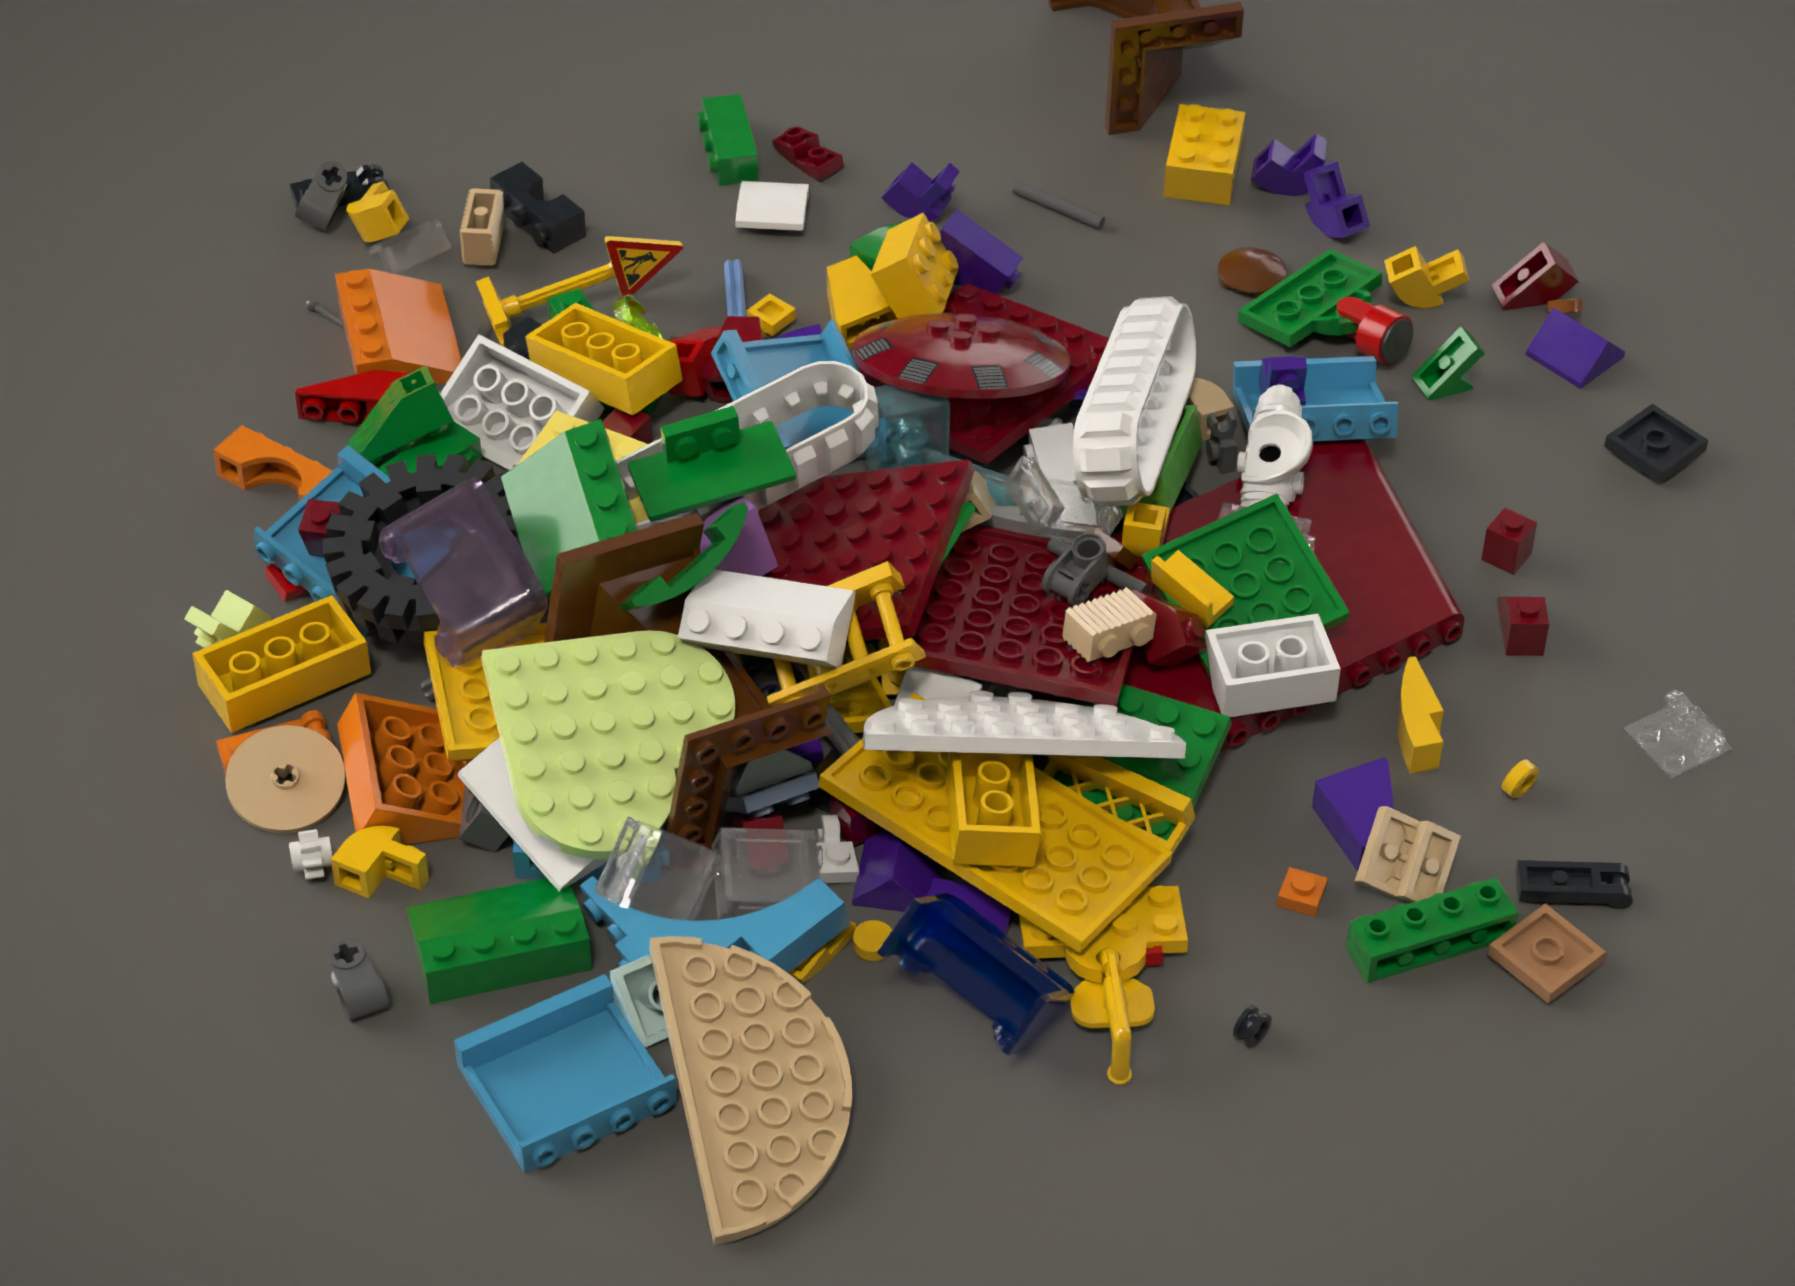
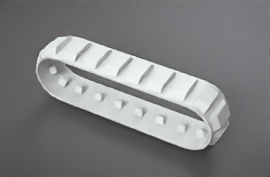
(784, 398)
(1135, 402)

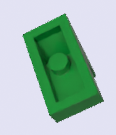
(1446, 369)

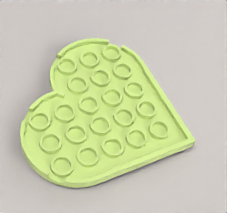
(600, 729)

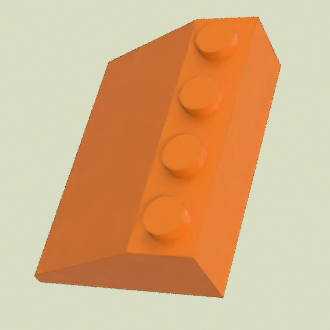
(397, 323)
(400, 769)

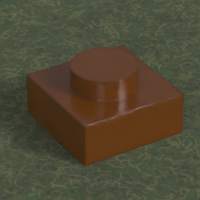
(1117, 552)

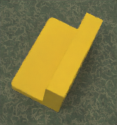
(1191, 587)

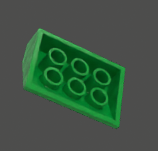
(568, 497)
(499, 939)

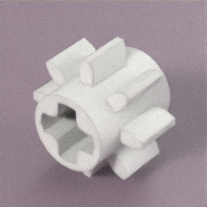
(311, 854)

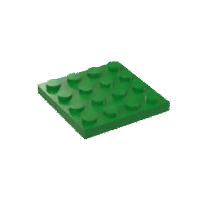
(1262, 564)
(1198, 727)

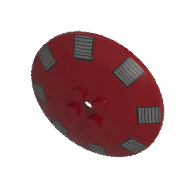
(961, 356)

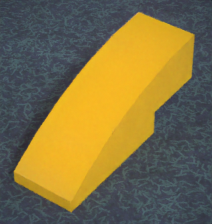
(1419, 720)

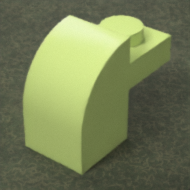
(228, 619)

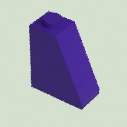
(979, 255)
(1350, 802)

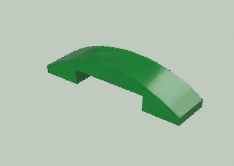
(721, 533)

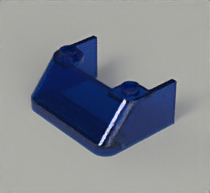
(980, 964)

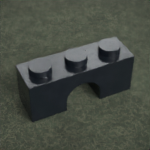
(550, 222)

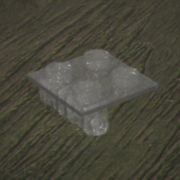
(1678, 736)

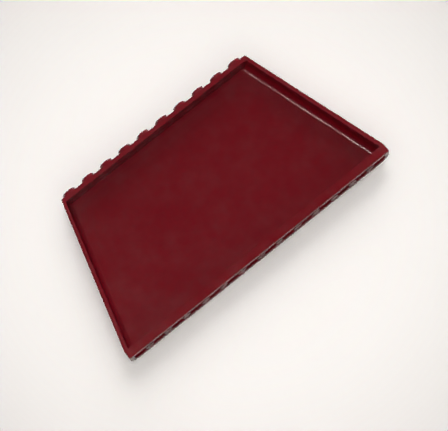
(1369, 555)

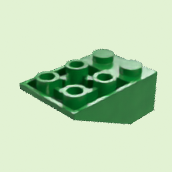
(403, 414)

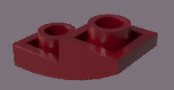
(806, 154)

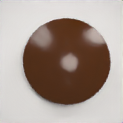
(1250, 270)

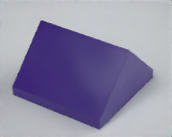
(1572, 350)
(892, 873)

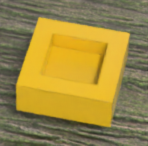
(773, 313)

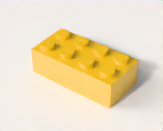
(606, 357)
(281, 663)

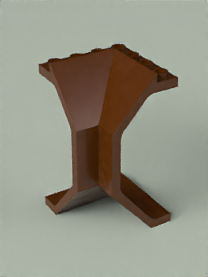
(1150, 48)
(586, 602)

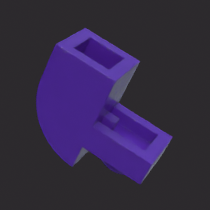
(1282, 170)
(917, 193)
(1330, 206)
(1284, 371)

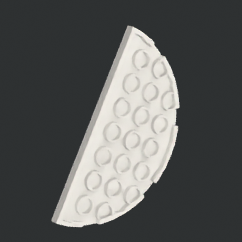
(1016, 727)

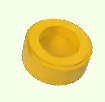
(1520, 779)
(869, 938)

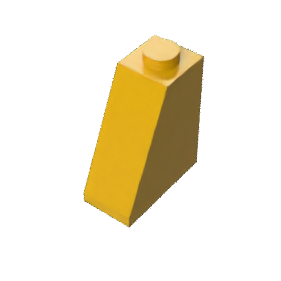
(855, 299)

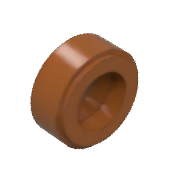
(1566, 306)

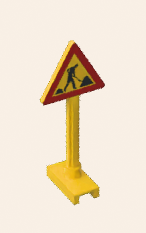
(631, 263)

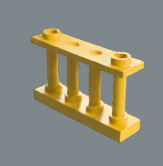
(870, 585)

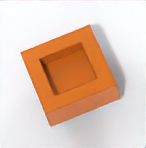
(1302, 891)

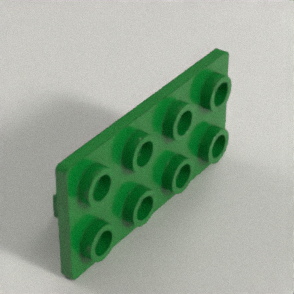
(709, 463)

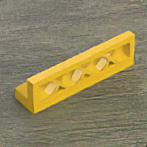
(1129, 789)

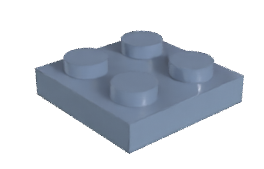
(760, 801)

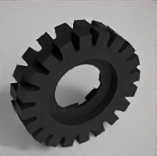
(352, 553)

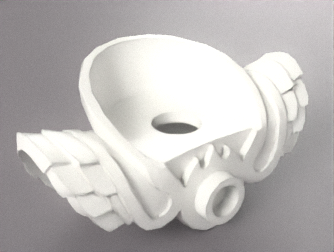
(1280, 425)

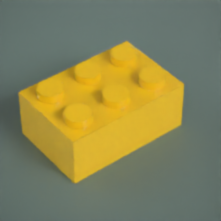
(1204, 154)
(915, 268)
(992, 809)

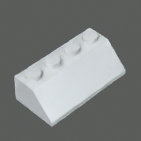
(768, 618)

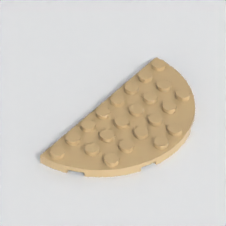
(756, 1081)

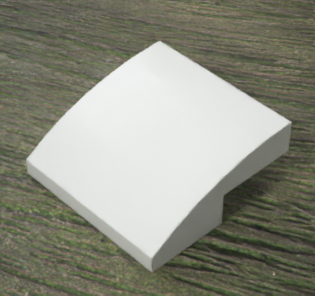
(772, 205)

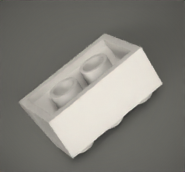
(1272, 665)

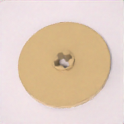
(295, 805)

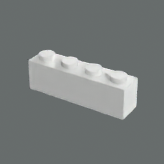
(1053, 452)

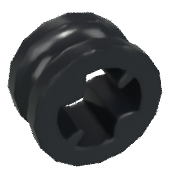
(1252, 1026)

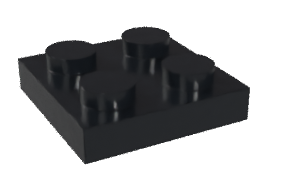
(1656, 443)

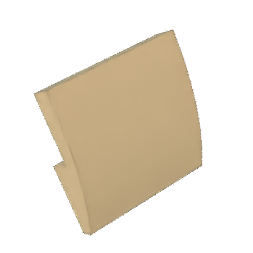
(1406, 856)

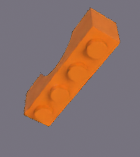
(255, 460)

